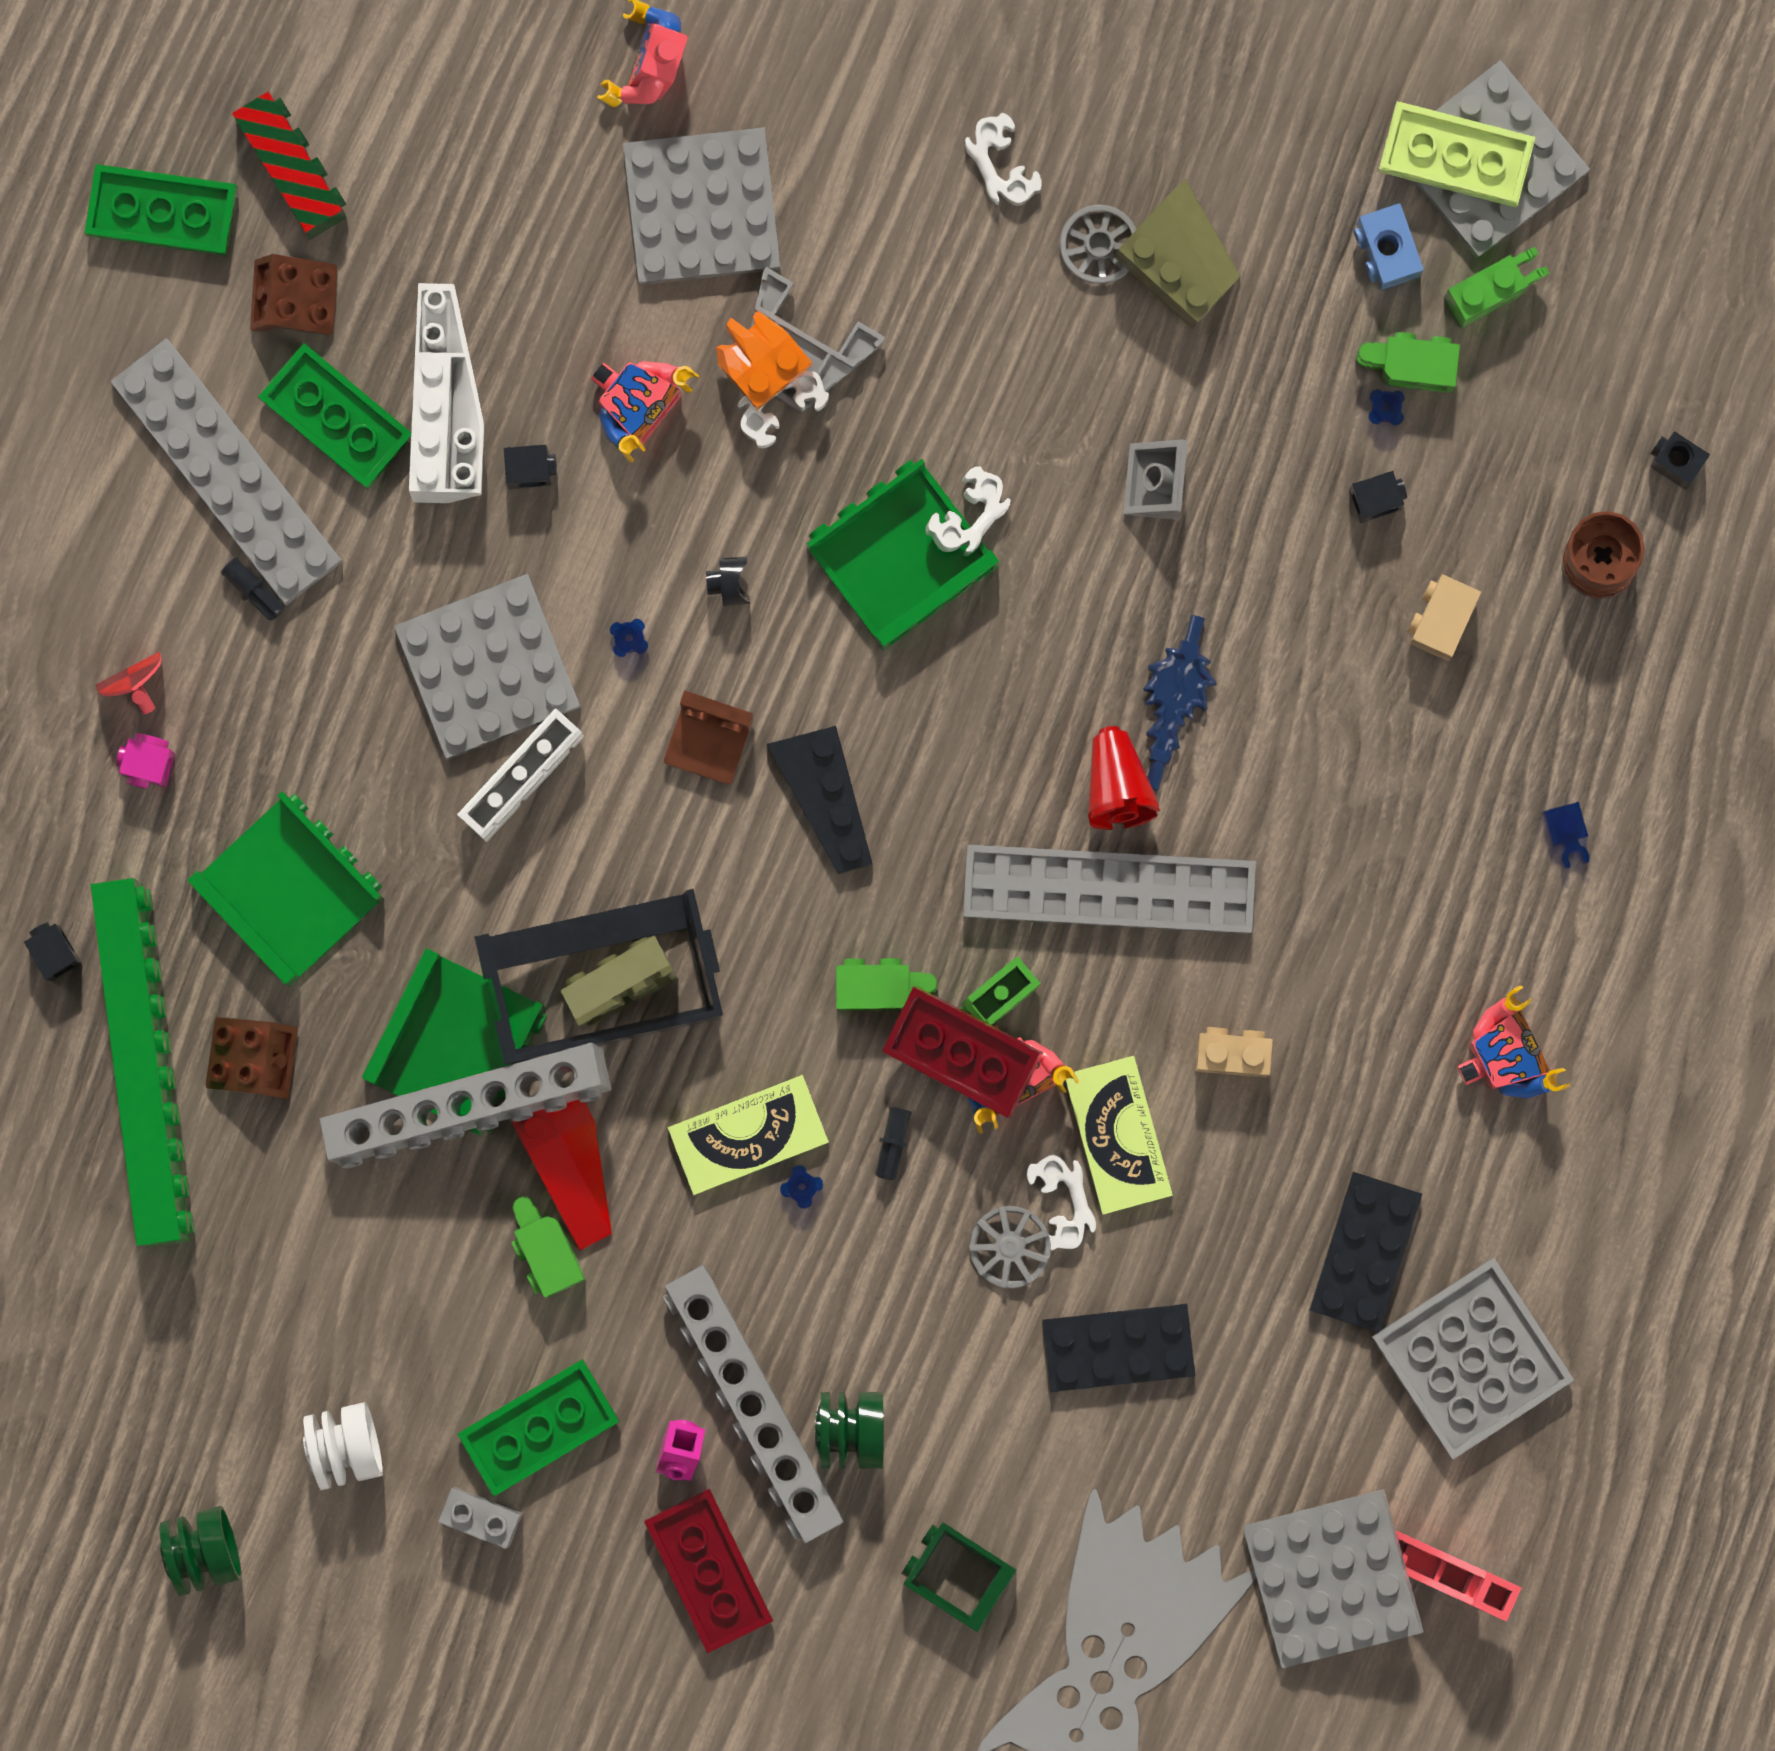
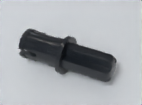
(252, 589)
(892, 1143)

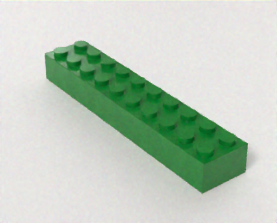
(141, 1062)

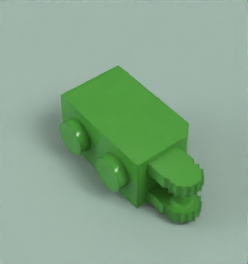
(1492, 287)
(1413, 362)
(878, 986)
(1001, 992)
(546, 1250)

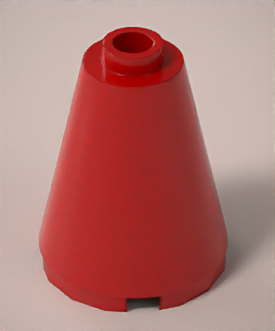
(1118, 783)

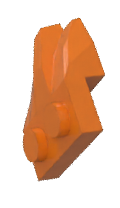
(761, 359)

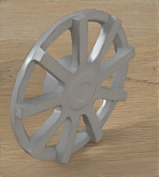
(1097, 244)
(1009, 1247)

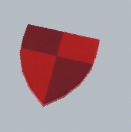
(132, 681)

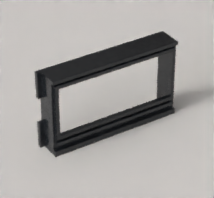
(591, 933)

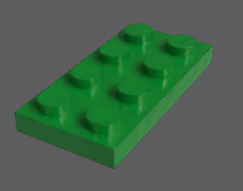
(160, 210)
(335, 416)
(538, 1427)

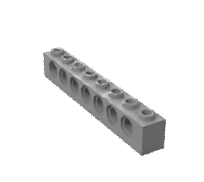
(343, 1129)
(700, 1285)

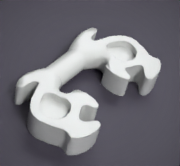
(1017, 188)
(756, 424)
(986, 489)
(1051, 1171)

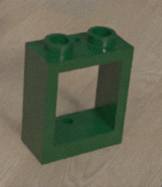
(991, 1594)

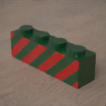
(289, 165)

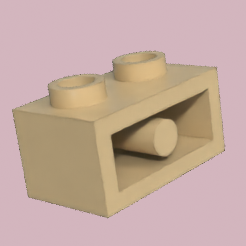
(1444, 617)
(1233, 1054)

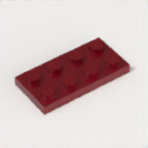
(962, 1052)
(708, 1570)

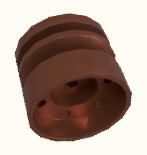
(1602, 535)

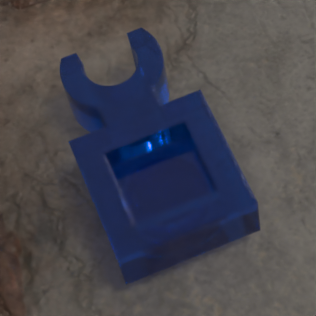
(1567, 827)

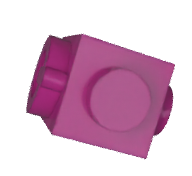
(145, 761)
(680, 1450)

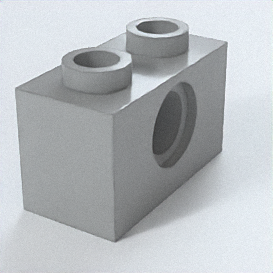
(480, 1517)

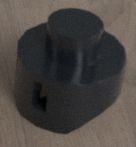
(727, 581)

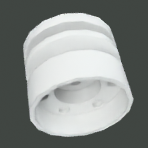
(342, 1446)

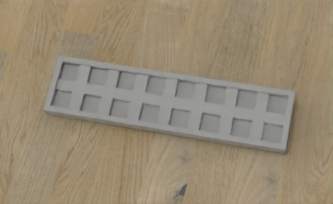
(226, 471)
(1109, 889)

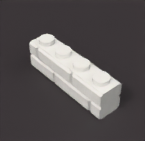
(521, 775)

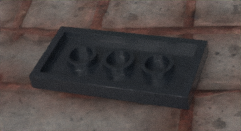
(1365, 1252)
(1118, 1347)

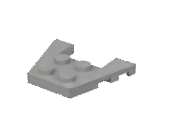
(827, 363)

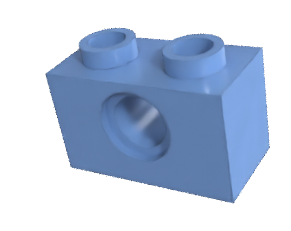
(1391, 226)

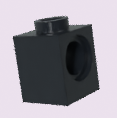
(1693, 454)
(529, 466)
(1378, 496)
(52, 951)

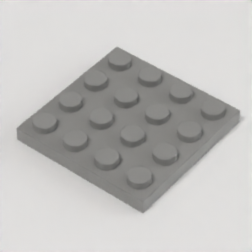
(1553, 166)
(701, 206)
(487, 666)
(1472, 1358)
(1333, 1578)

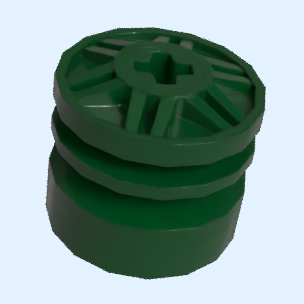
(851, 1430)
(199, 1551)

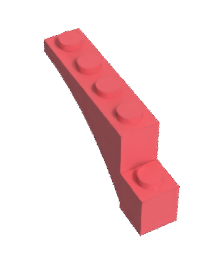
(1458, 1578)

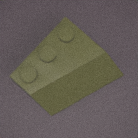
(1180, 256)
(618, 982)

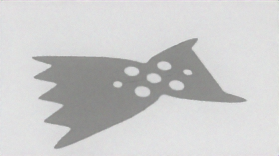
(1115, 1583)

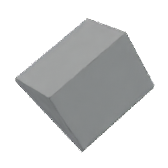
(1155, 479)

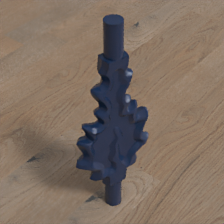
(1177, 688)

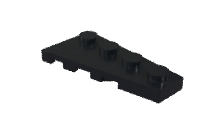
(823, 788)

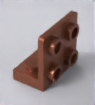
(293, 294)
(708, 738)
(251, 1057)

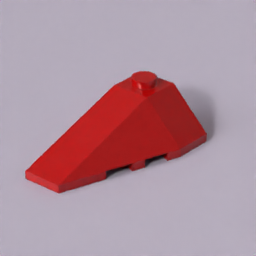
(569, 1163)

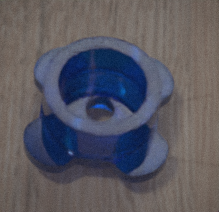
(1393, 399)
(632, 628)
(811, 1183)

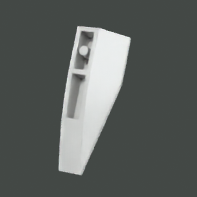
(446, 404)

